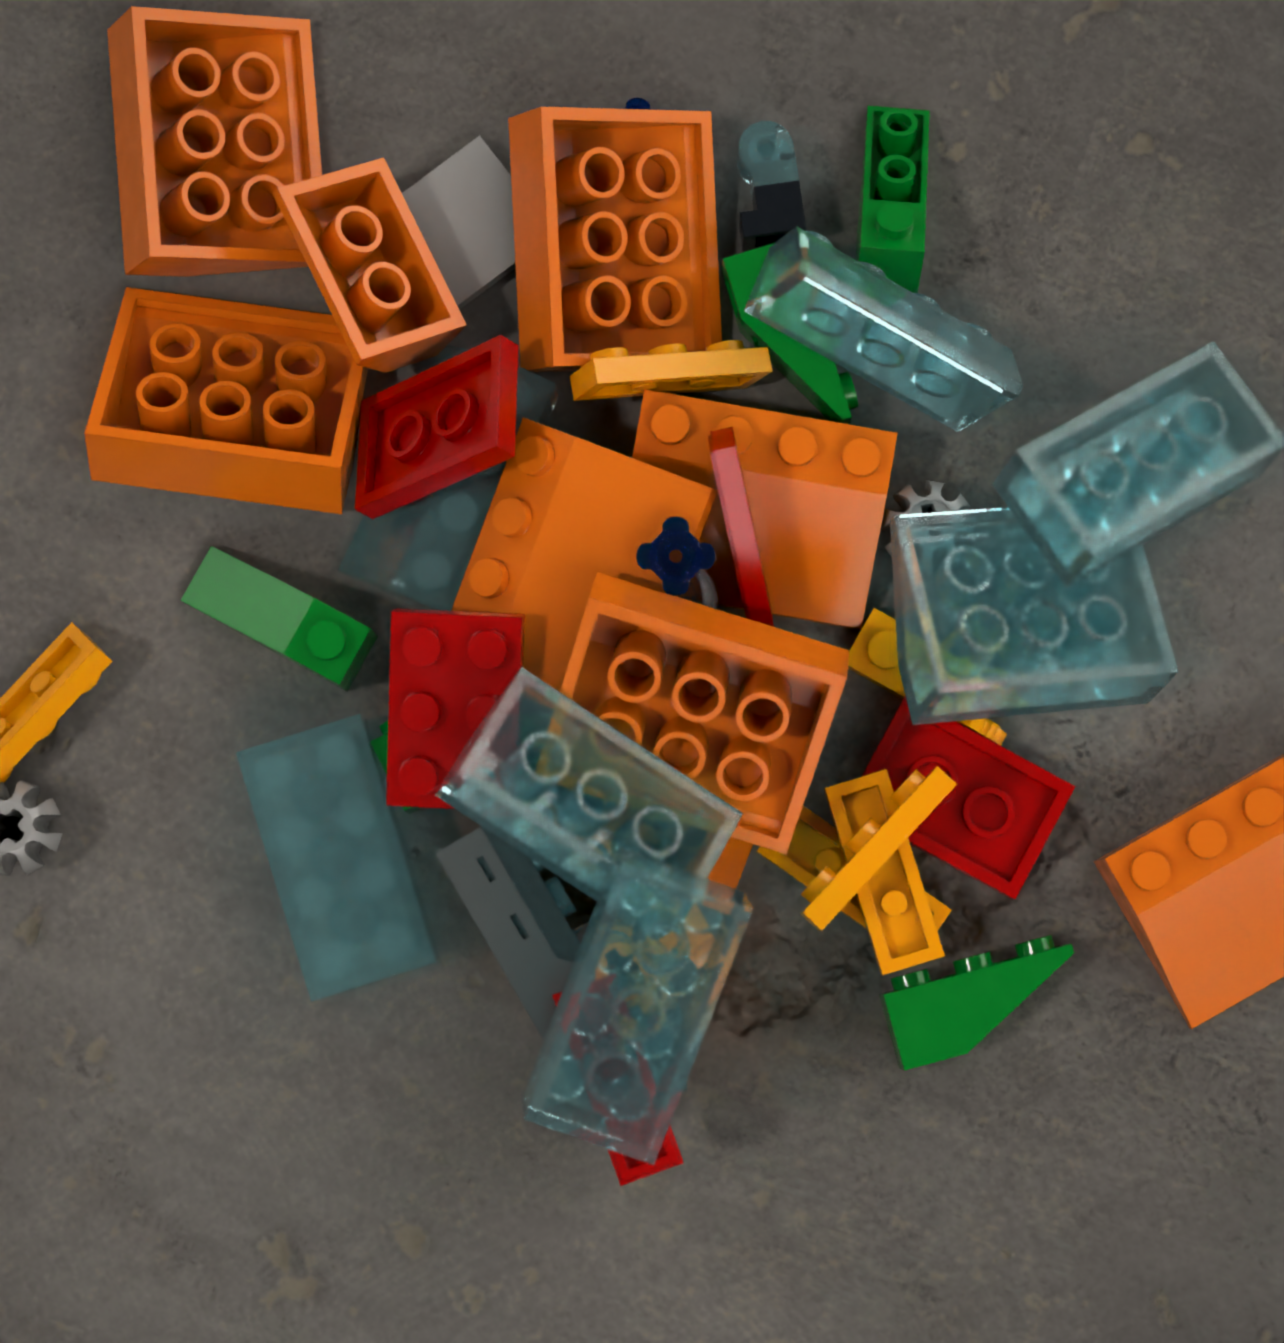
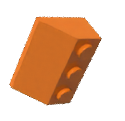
(372, 265)

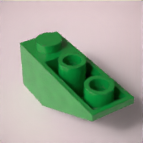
(894, 193)
(806, 369)
(957, 1011)

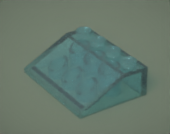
(1002, 636)

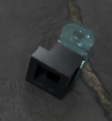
(771, 169)

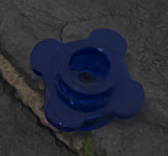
(675, 537)

